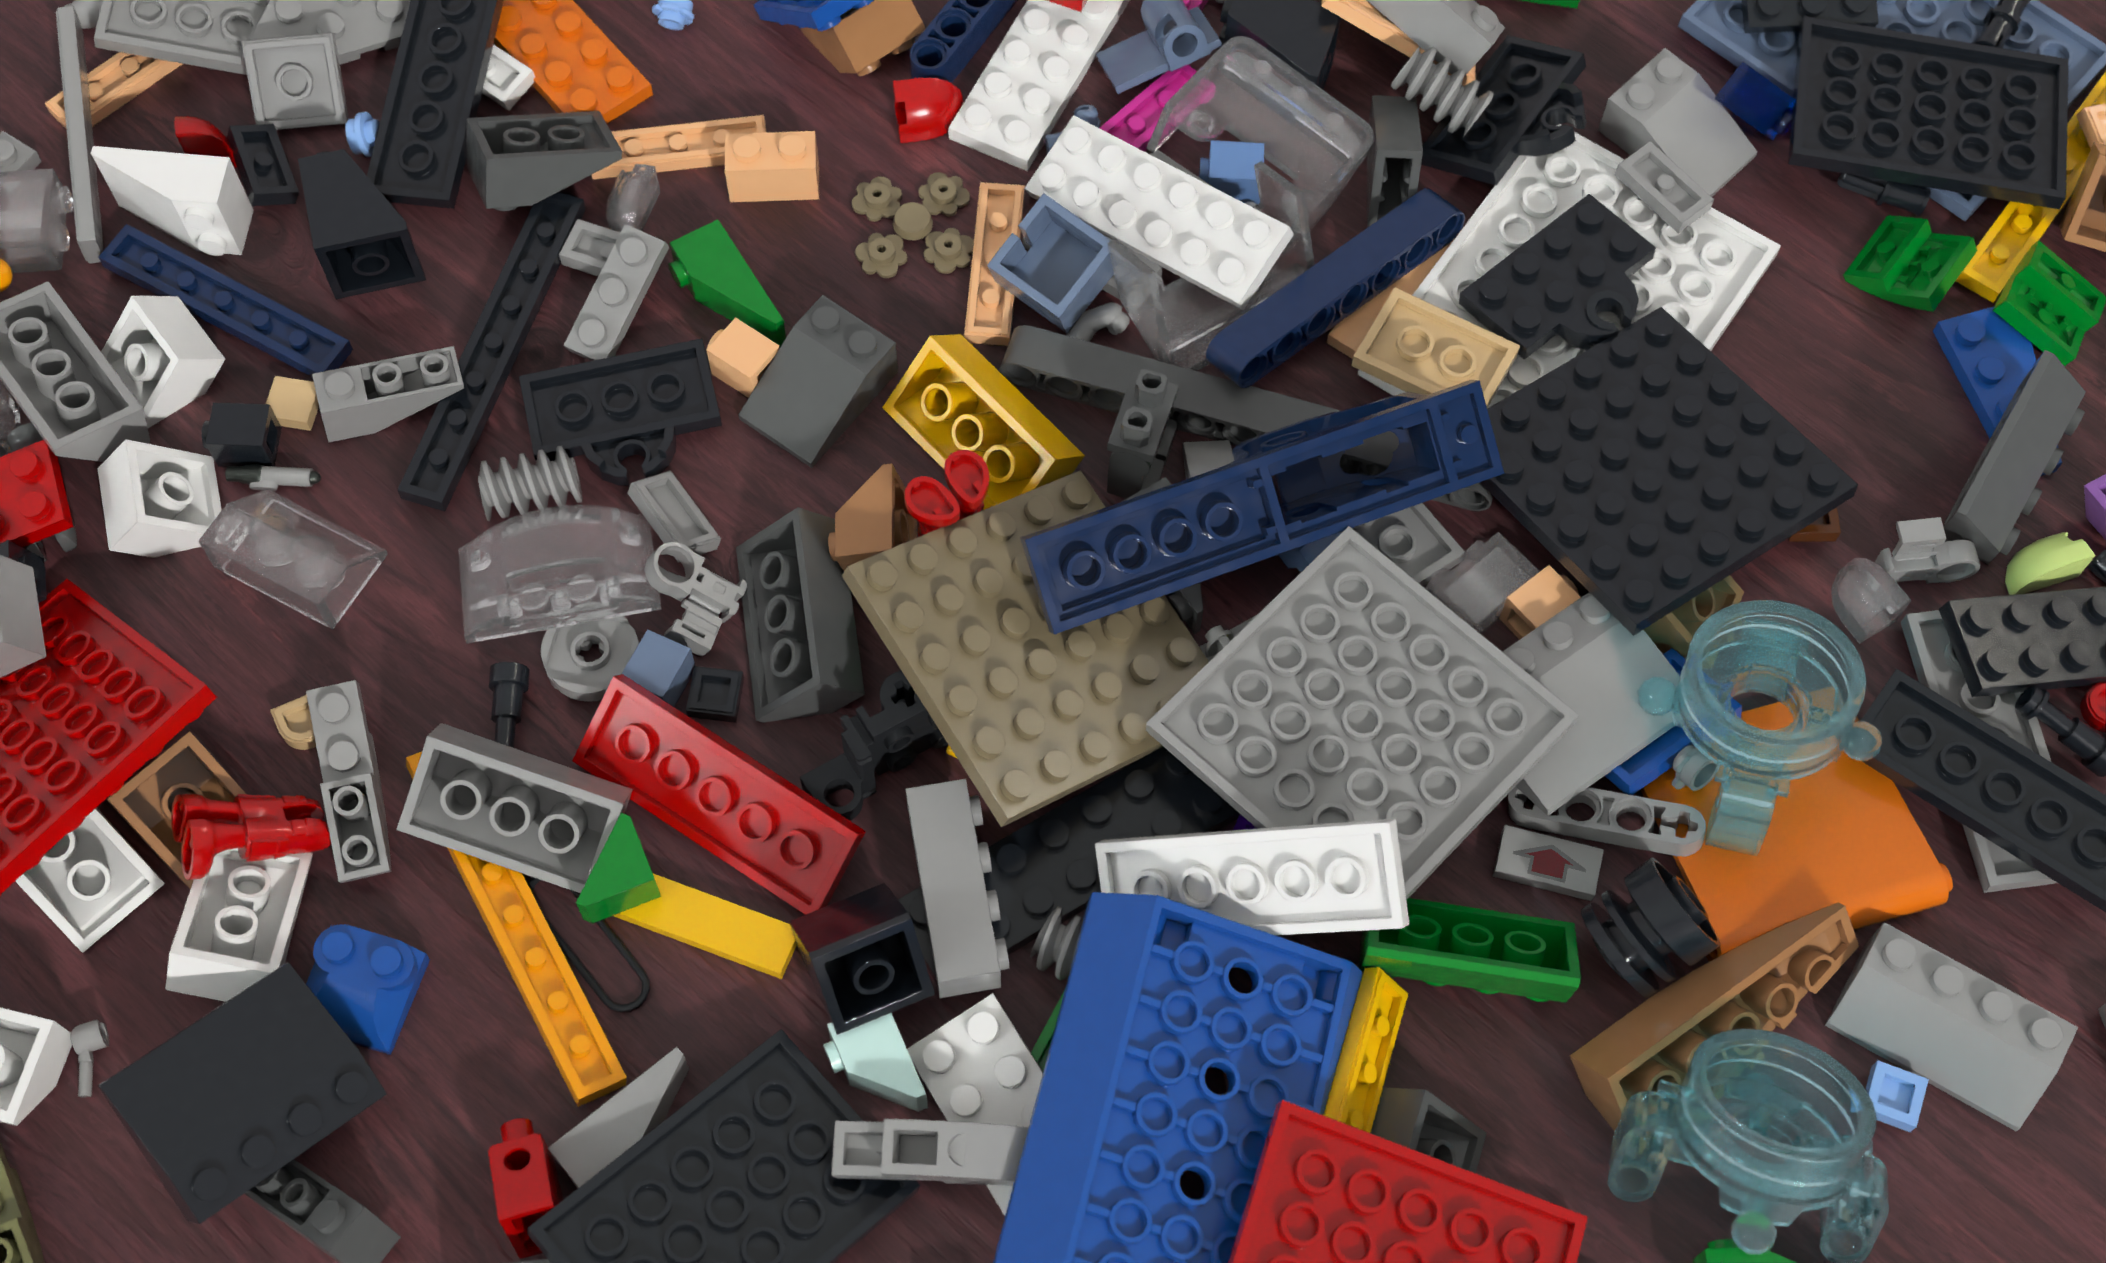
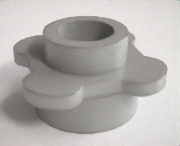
(1692, 769)

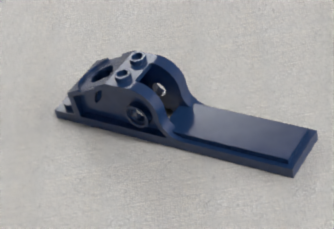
(1234, 514)

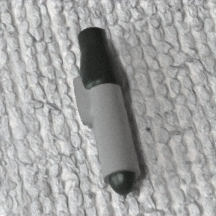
(269, 477)

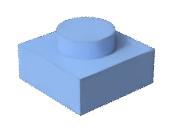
(1896, 1095)

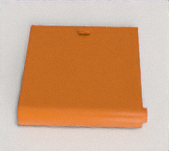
(1828, 843)

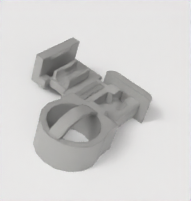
(1926, 555)
(705, 597)

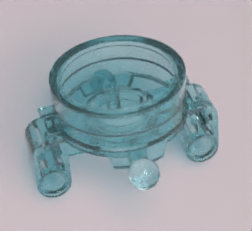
(1787, 656)
(1771, 1129)

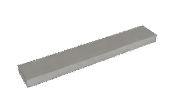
(79, 134)

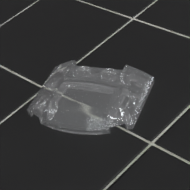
(555, 571)

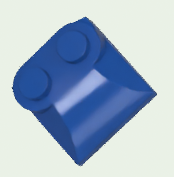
(366, 983)

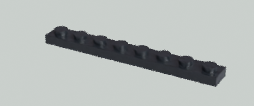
(491, 352)

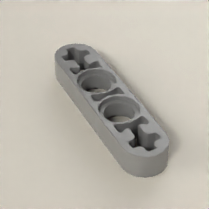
(1604, 827)

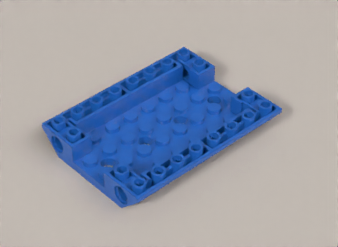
(1128, 1089)

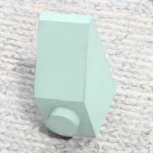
(877, 1062)

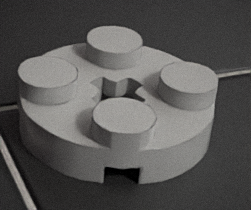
(569, 670)

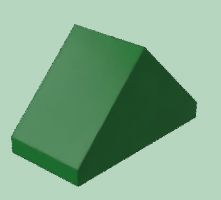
(619, 876)

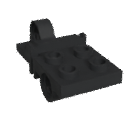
(875, 745)

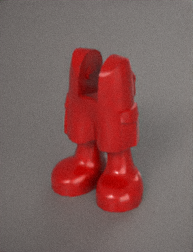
(936, 505)
(254, 824)

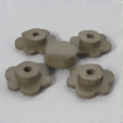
(912, 222)

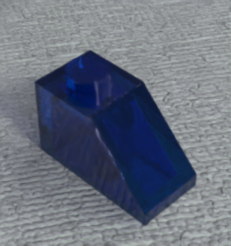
(1757, 101)

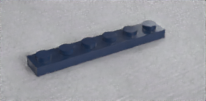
(225, 302)

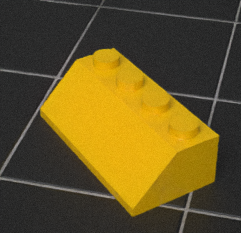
(962, 402)

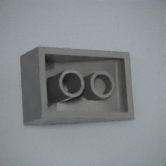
(535, 155)
(820, 381)

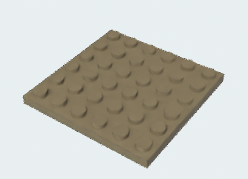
(1012, 700)

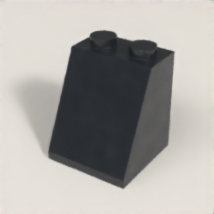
(1293, 30)
(355, 228)
(863, 957)

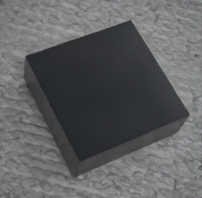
(715, 694)

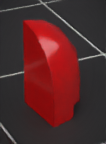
(925, 107)
(202, 138)

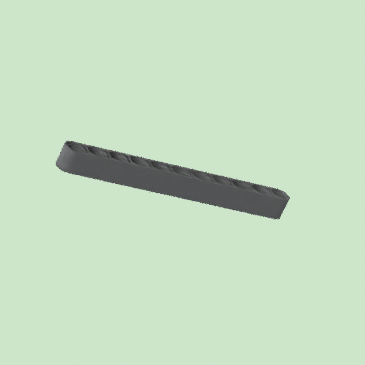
(1203, 404)

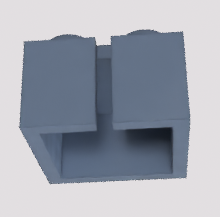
(1060, 270)

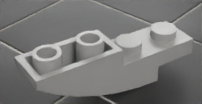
(350, 782)
(928, 1151)

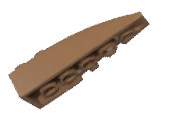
(1741, 989)

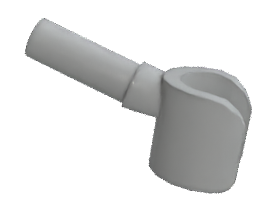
(85, 1039)

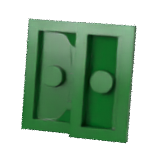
(1910, 263)
(2050, 303)

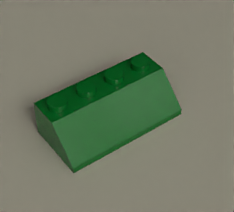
(1478, 951)

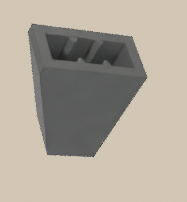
(1394, 156)

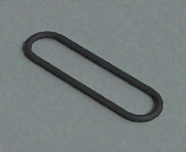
(587, 976)

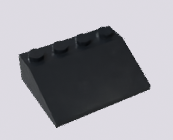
(241, 1092)

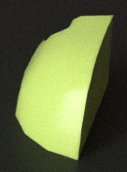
(2047, 563)

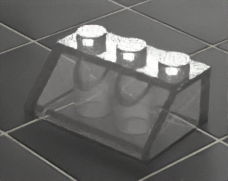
(291, 555)

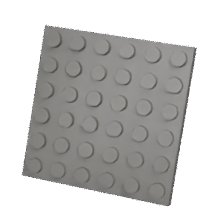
(1363, 707)

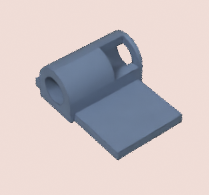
(1169, 42)

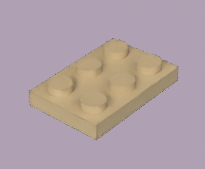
(1432, 349)

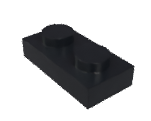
(262, 165)

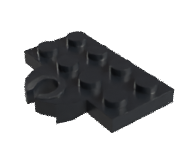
(1530, 98)
(1563, 281)
(622, 407)

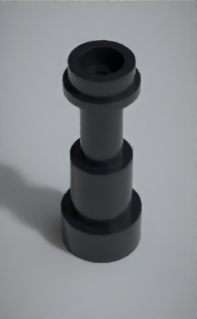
(508, 684)
(2072, 732)

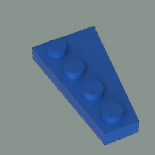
(1987, 360)

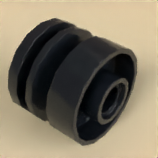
(1657, 921)

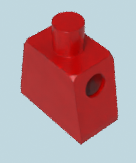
(523, 1182)

